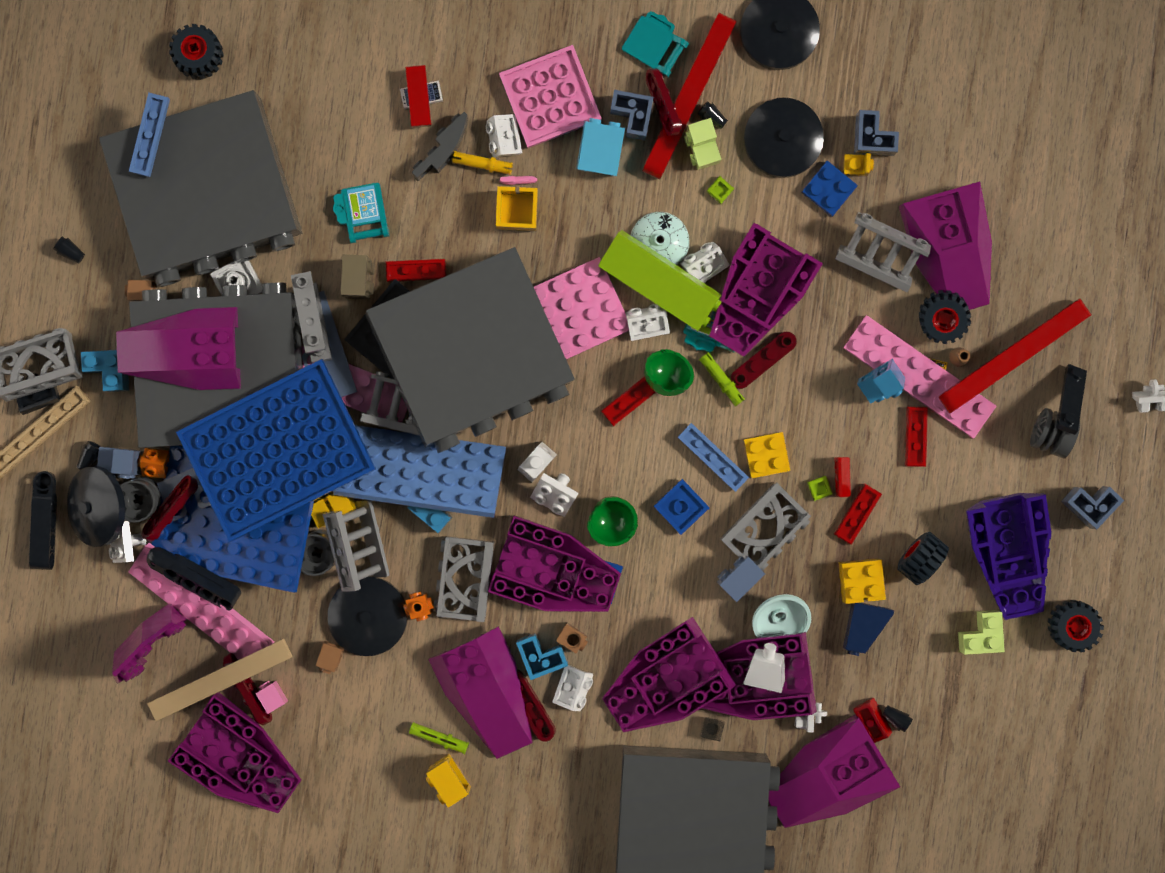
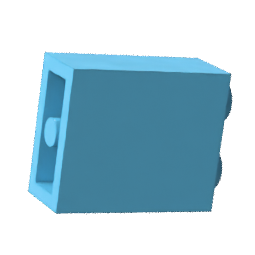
(600, 147)

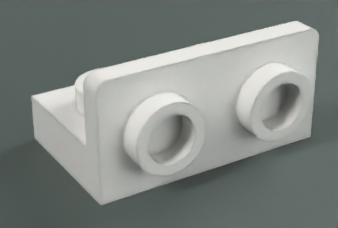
(503, 135)
(705, 262)
(647, 322)
(573, 688)

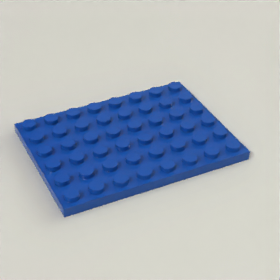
(276, 450)
(263, 557)

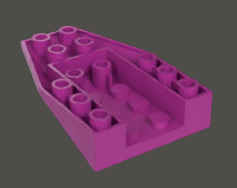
(959, 241)
(552, 571)
(128, 657)
(668, 680)
(761, 704)
(236, 758)
(832, 776)

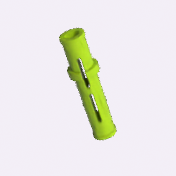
(723, 381)
(460, 747)

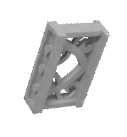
(60, 375)
(769, 500)
(477, 603)

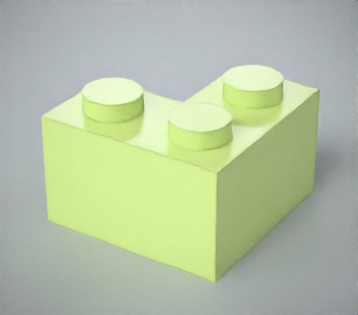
(702, 142)
(988, 637)

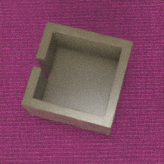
(356, 276)

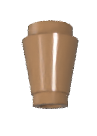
(955, 357)

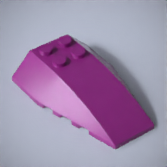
(760, 289)
(183, 349)
(486, 691)

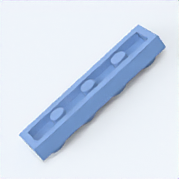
(149, 134)
(713, 457)

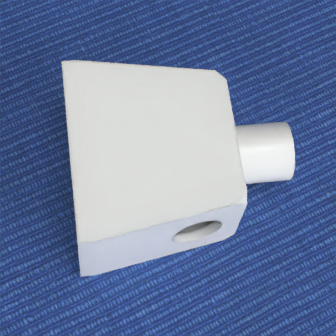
(537, 462)
(766, 669)

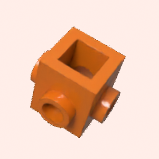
(154, 463)
(426, 606)

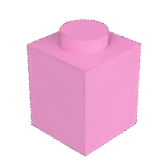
(271, 696)

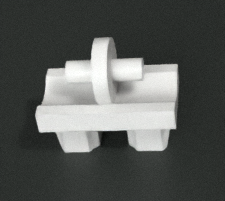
(1151, 394)
(807, 722)

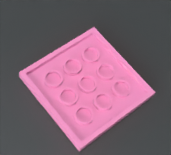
(549, 96)
(582, 308)

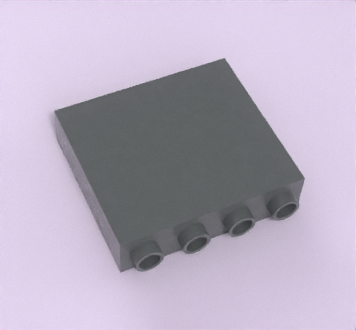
(209, 193)
(470, 349)
(265, 352)
(695, 811)

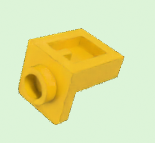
(858, 164)

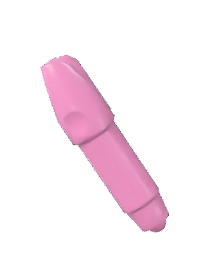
(512, 180)

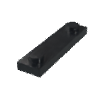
(1071, 399)

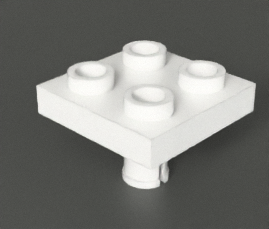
(238, 274)
(554, 493)
(121, 548)

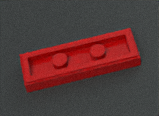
(418, 96)
(415, 270)
(628, 401)
(916, 436)
(857, 514)

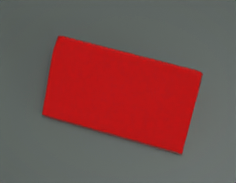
(842, 477)
(873, 721)

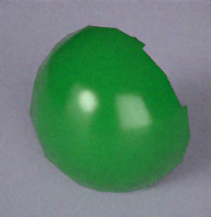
(668, 373)
(612, 521)

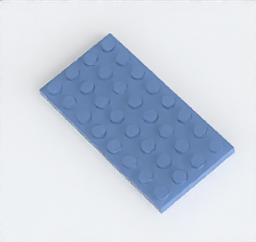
(409, 474)

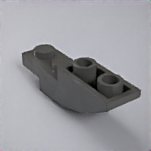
(449, 141)

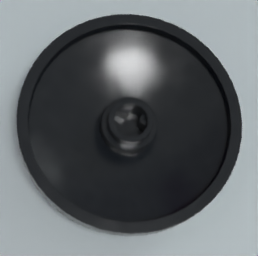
(779, 32)
(783, 137)
(96, 506)
(369, 618)

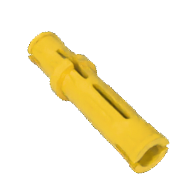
(482, 163)

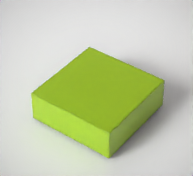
(720, 190)
(819, 488)

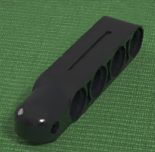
(43, 522)
(194, 577)

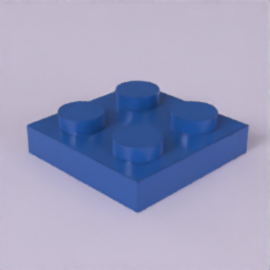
(829, 188)
(681, 506)

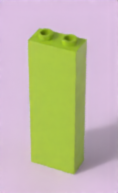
(660, 280)

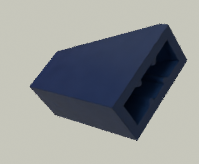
(864, 626)

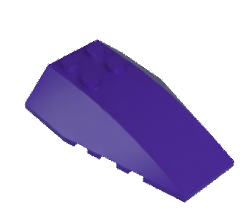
(1013, 549)

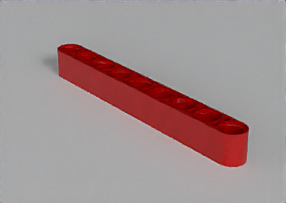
(691, 93)
(1014, 355)

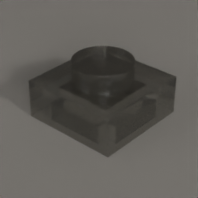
(712, 729)

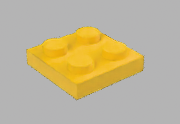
(766, 455)

